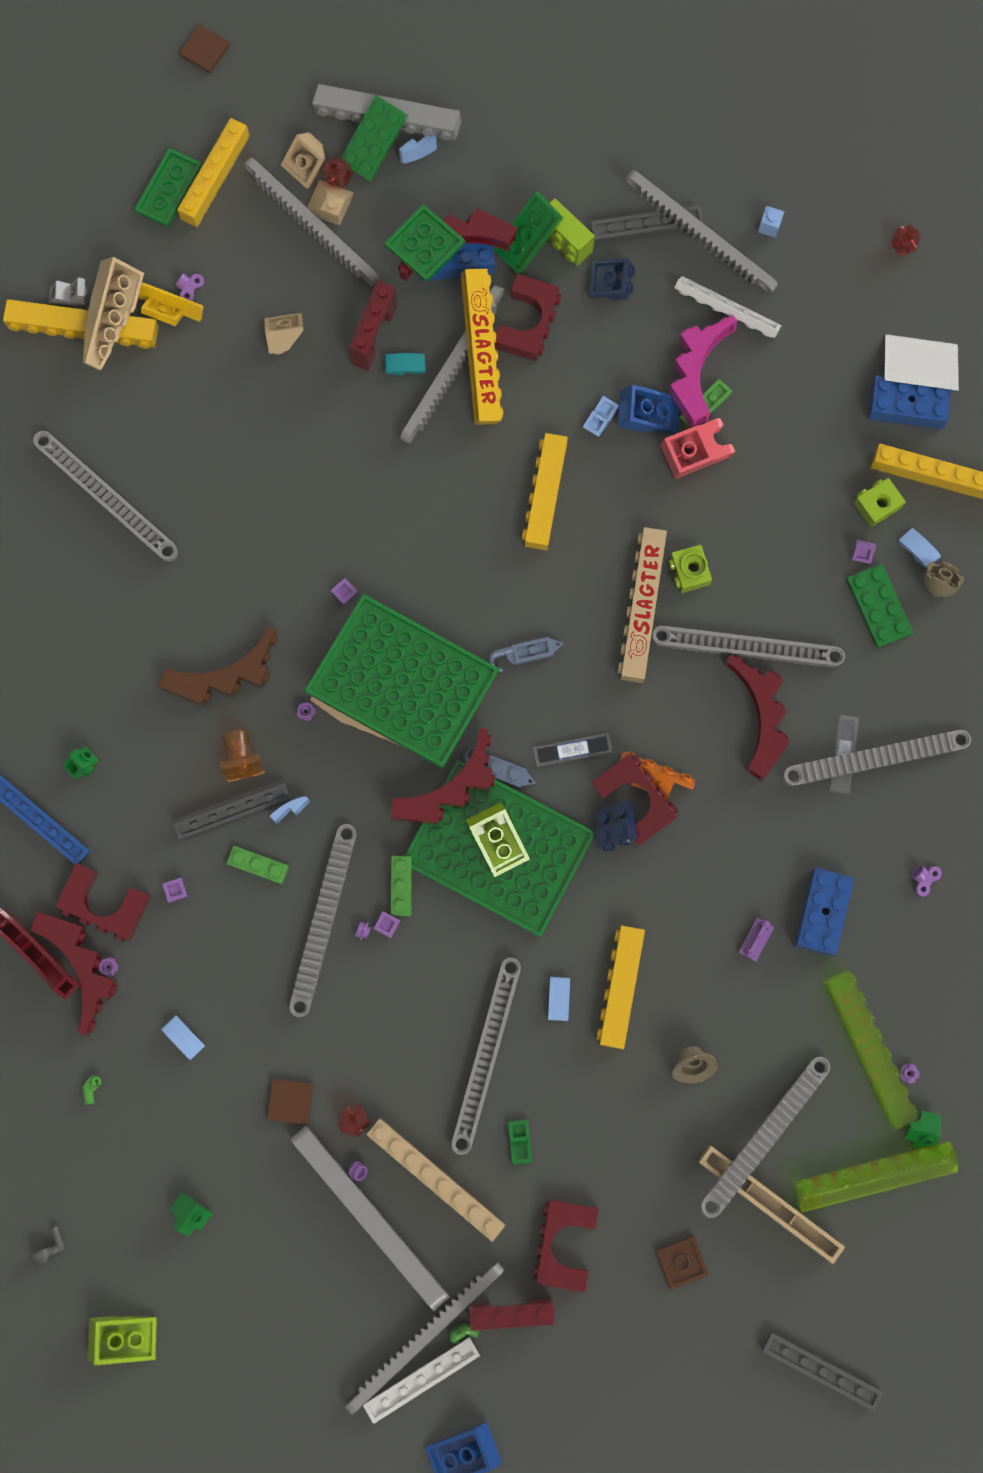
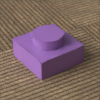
(863, 551)
(344, 591)
(175, 890)
(387, 924)

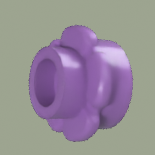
(306, 706)
(363, 930)
(103, 967)
(904, 1073)
(357, 1171)

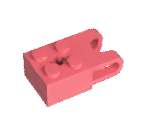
(701, 446)

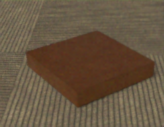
(204, 49)
(290, 1101)
(682, 1262)

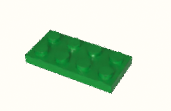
(374, 137)
(168, 187)
(534, 228)
(879, 606)

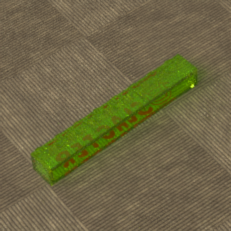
(870, 1050)
(876, 1176)

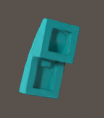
(404, 363)

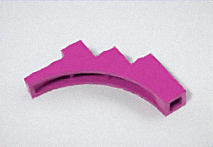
(697, 345)

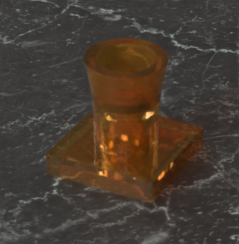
(240, 762)

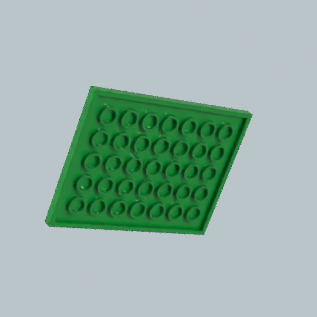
(402, 681)
(522, 894)

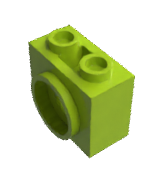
(881, 491)
(685, 579)

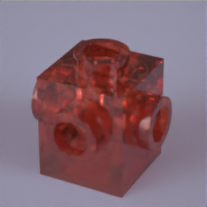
(337, 172)
(906, 239)
(353, 1121)

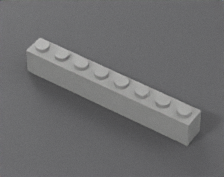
(421, 117)

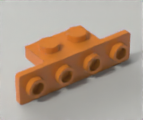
(663, 776)

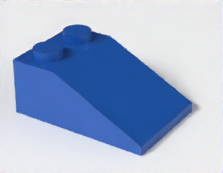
(647, 410)
(465, 1452)

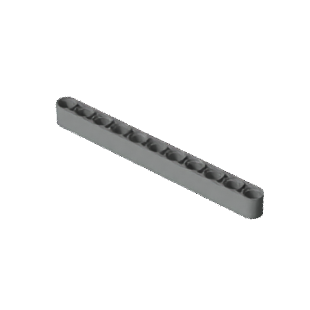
(370, 1218)

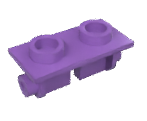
(756, 939)

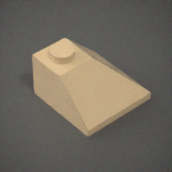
(304, 158)
(329, 202)
(282, 332)

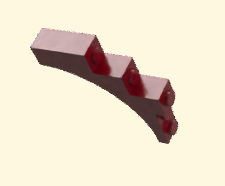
(479, 229)
(769, 714)
(428, 809)
(36, 955)
(85, 963)

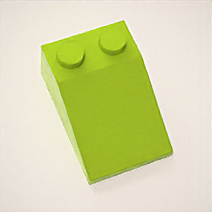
(497, 839)
(121, 1339)

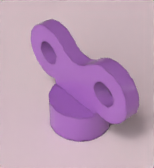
(188, 285)
(925, 878)

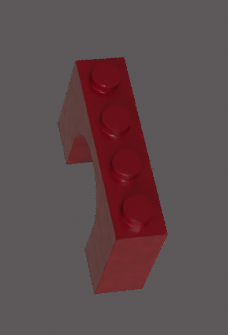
(380, 306)
(529, 342)
(630, 771)
(75, 901)
(550, 1271)
(488, 1316)

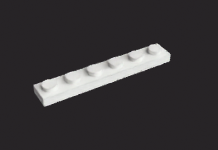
(727, 306)
(421, 1380)

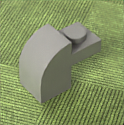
(67, 294)

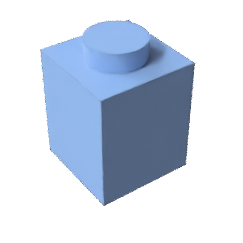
(771, 221)

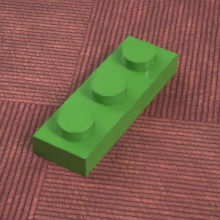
(713, 398)
(257, 865)
(401, 885)

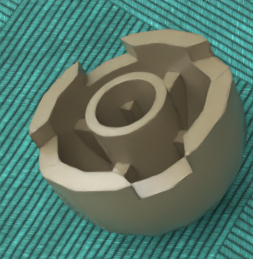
(942, 579)

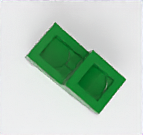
(520, 1142)

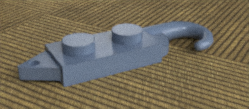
(527, 651)
(504, 770)

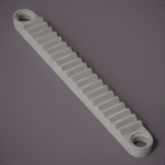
(311, 222)
(701, 232)
(443, 380)
(105, 496)
(748, 646)
(876, 757)
(323, 920)
(486, 1056)
(764, 1137)
(423, 1338)

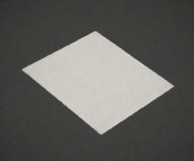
(921, 362)

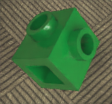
(80, 763)

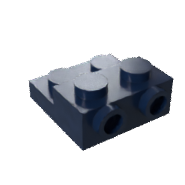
(611, 279)
(615, 826)

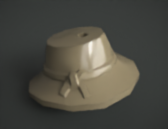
(694, 1066)

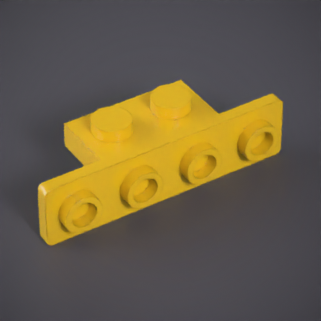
(167, 306)

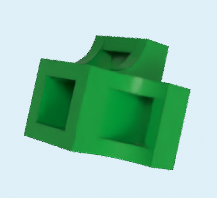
(925, 1130)
(189, 1214)

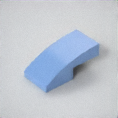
(413, 151)
(601, 416)
(921, 549)
(295, 806)
(559, 998)
(183, 1037)

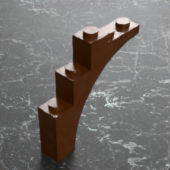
(249, 669)

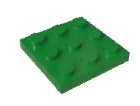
(425, 243)

